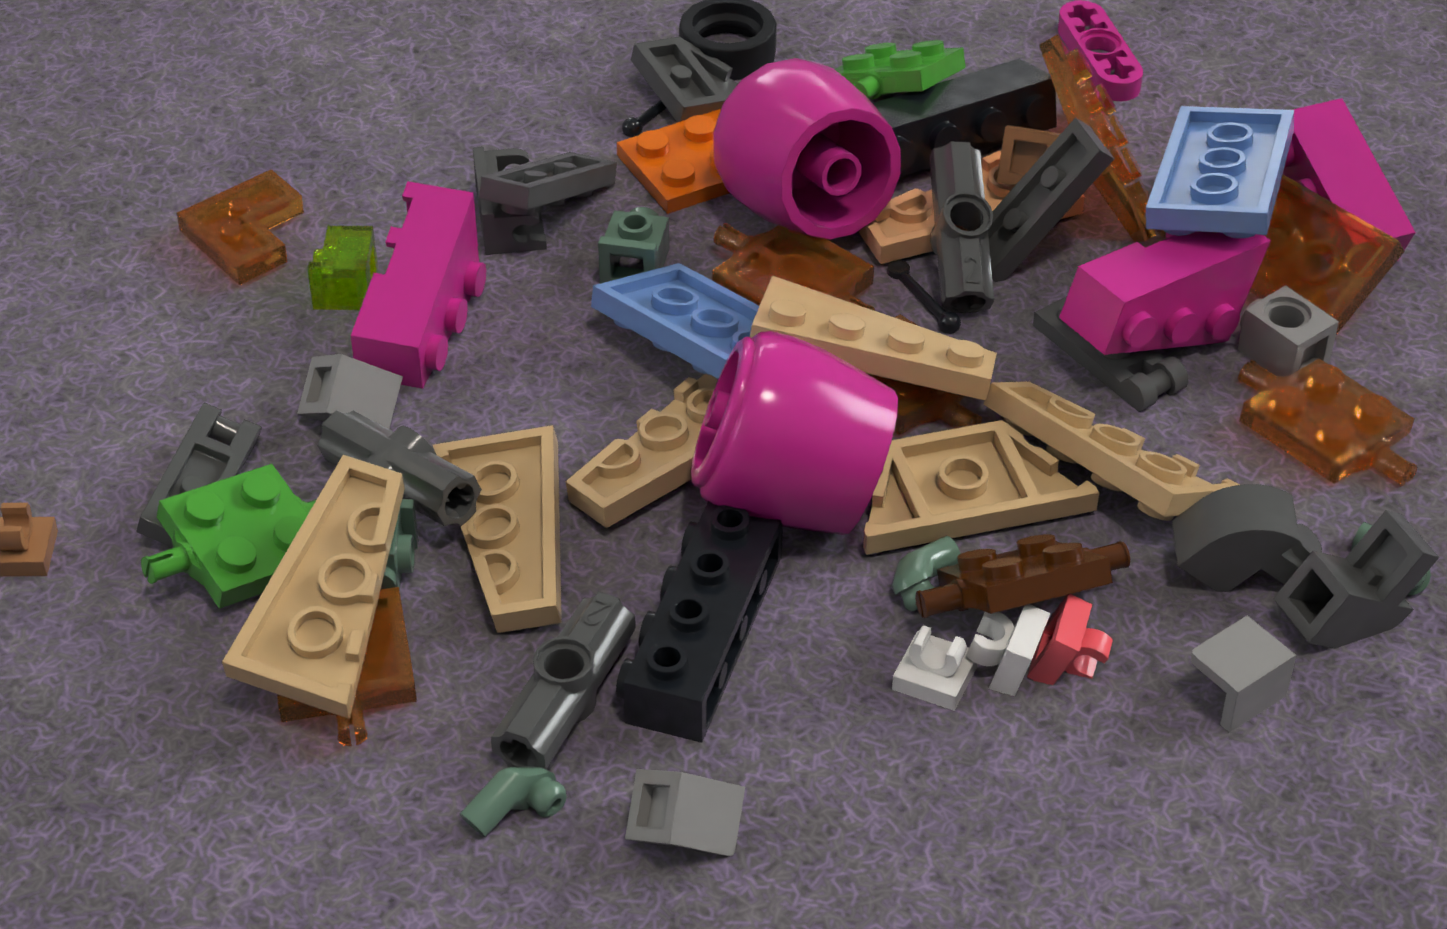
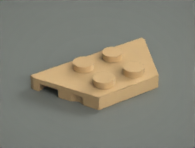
(967, 485)

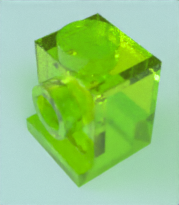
(343, 268)

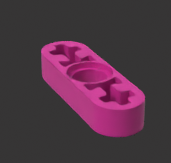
(1104, 36)

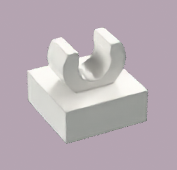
(1011, 646)
(934, 669)

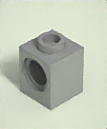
(1286, 332)

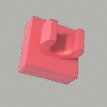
(1069, 644)

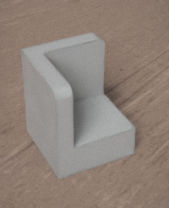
(346, 386)
(1248, 667)
(685, 811)

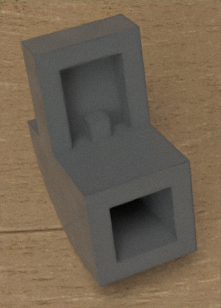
(1239, 533)
(1358, 595)

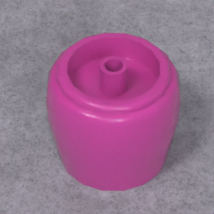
(806, 149)
(794, 435)

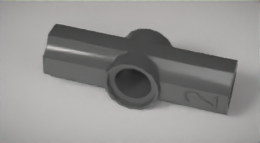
(961, 254)
(436, 485)
(563, 682)

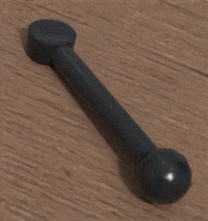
(634, 126)
(947, 321)

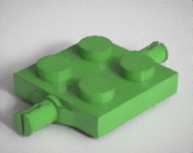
(892, 70)
(229, 533)

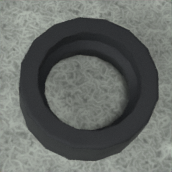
(737, 17)

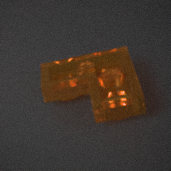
(236, 225)

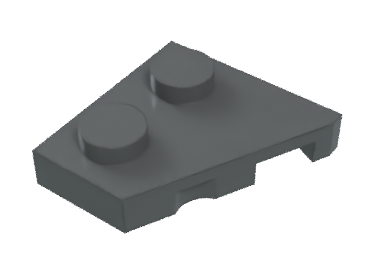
(683, 76)

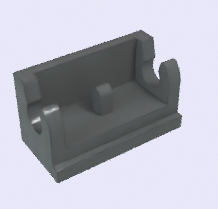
(502, 230)

